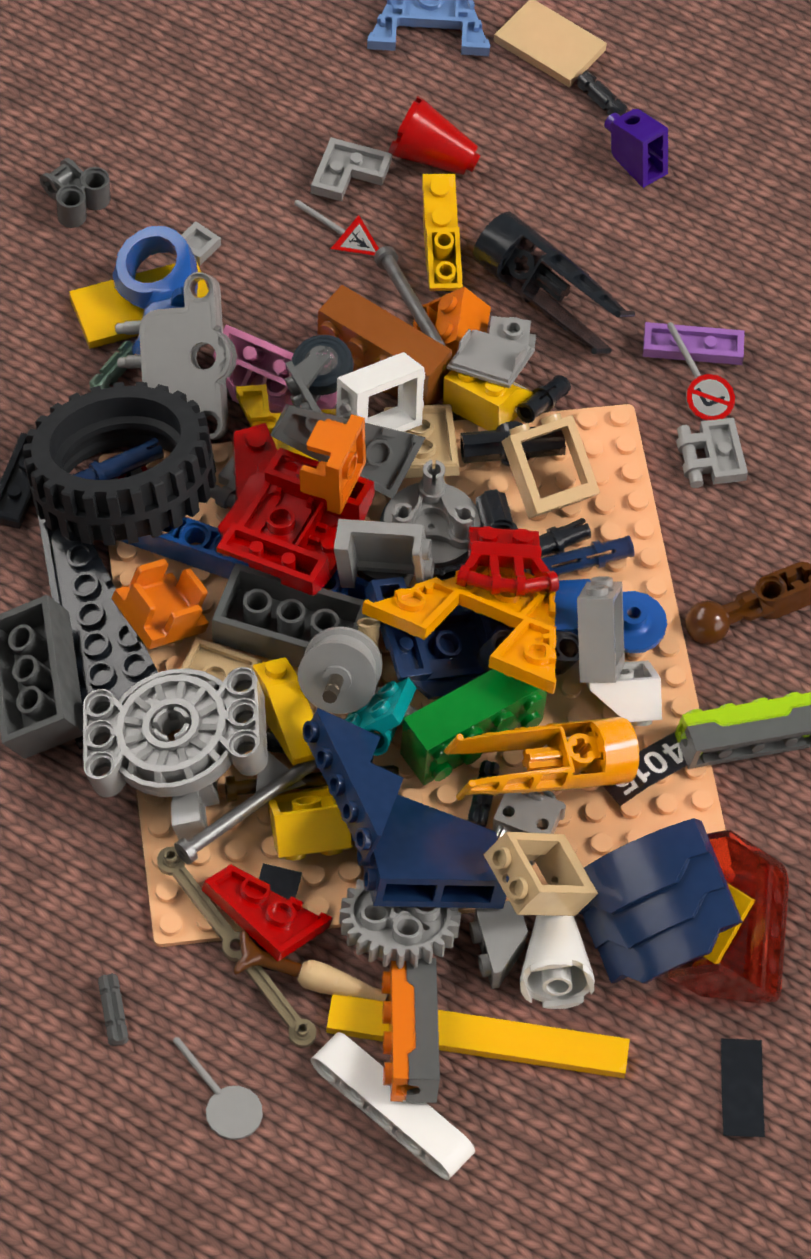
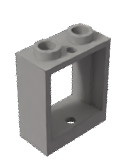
(601, 631)

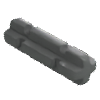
(113, 1009)

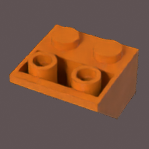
(455, 315)

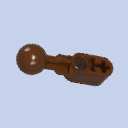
(709, 621)

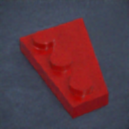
(251, 453)
(267, 917)

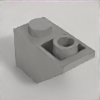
(501, 940)

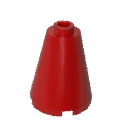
(433, 140)

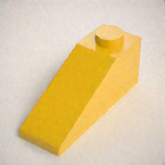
(285, 707)

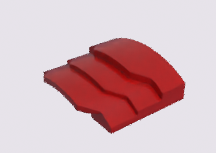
(287, 529)

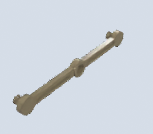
(301, 1031)

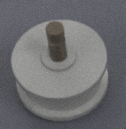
(340, 670)

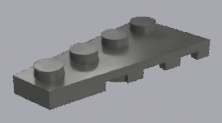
(387, 450)

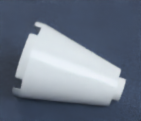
(556, 964)

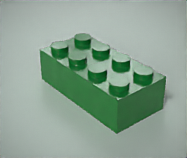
(478, 707)

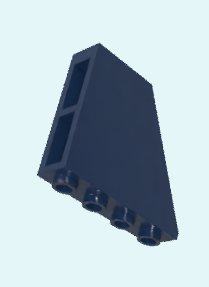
(431, 861)

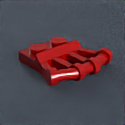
(506, 549)

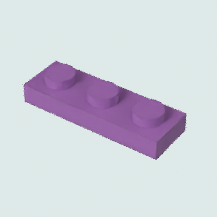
(702, 343)

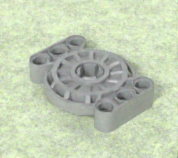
(174, 699)

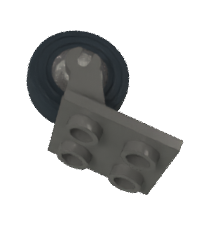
(316, 369)

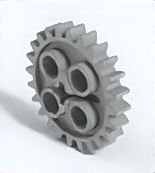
(396, 932)

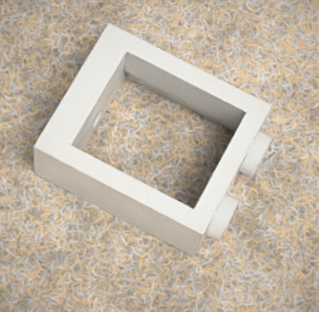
(399, 371)

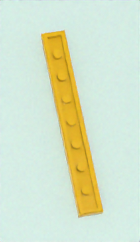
(493, 1038)

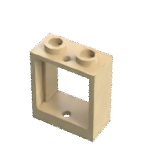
(523, 476)
(568, 883)

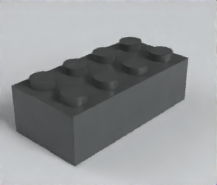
(276, 620)
(38, 678)

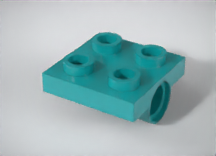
(385, 712)

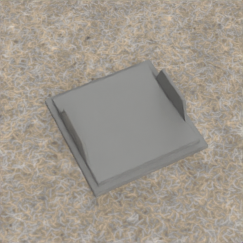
(490, 358)

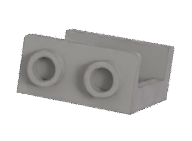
(381, 548)

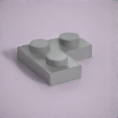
(345, 161)

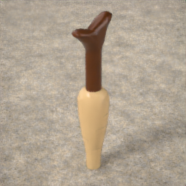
(310, 974)

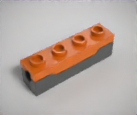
(412, 1032)

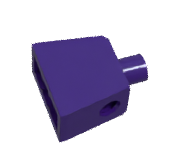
(639, 145)

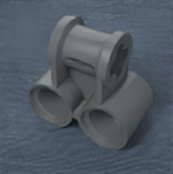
(76, 191)

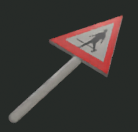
(353, 240)

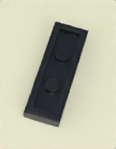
(15, 488)

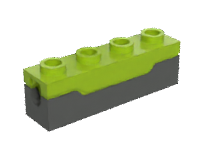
(745, 730)

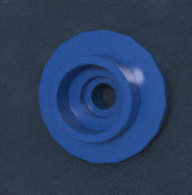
(648, 627)

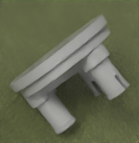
(443, 512)

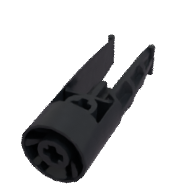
(509, 253)

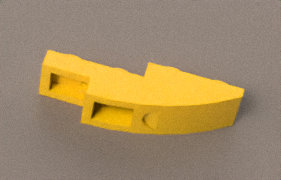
(441, 232)

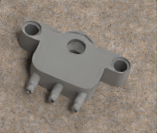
(171, 346)

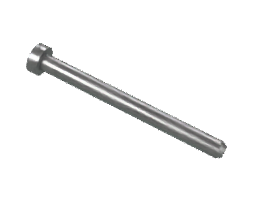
(386, 259)
(188, 849)

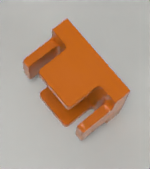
(347, 455)
(161, 605)

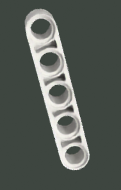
(410, 1123)

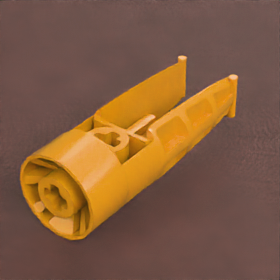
(598, 749)

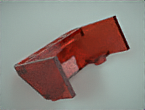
(755, 957)

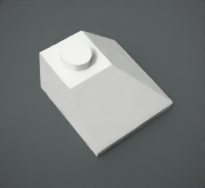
(634, 694)

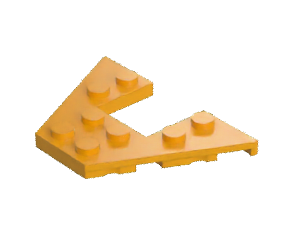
(524, 654)

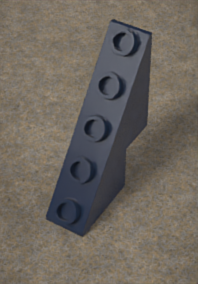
(358, 786)

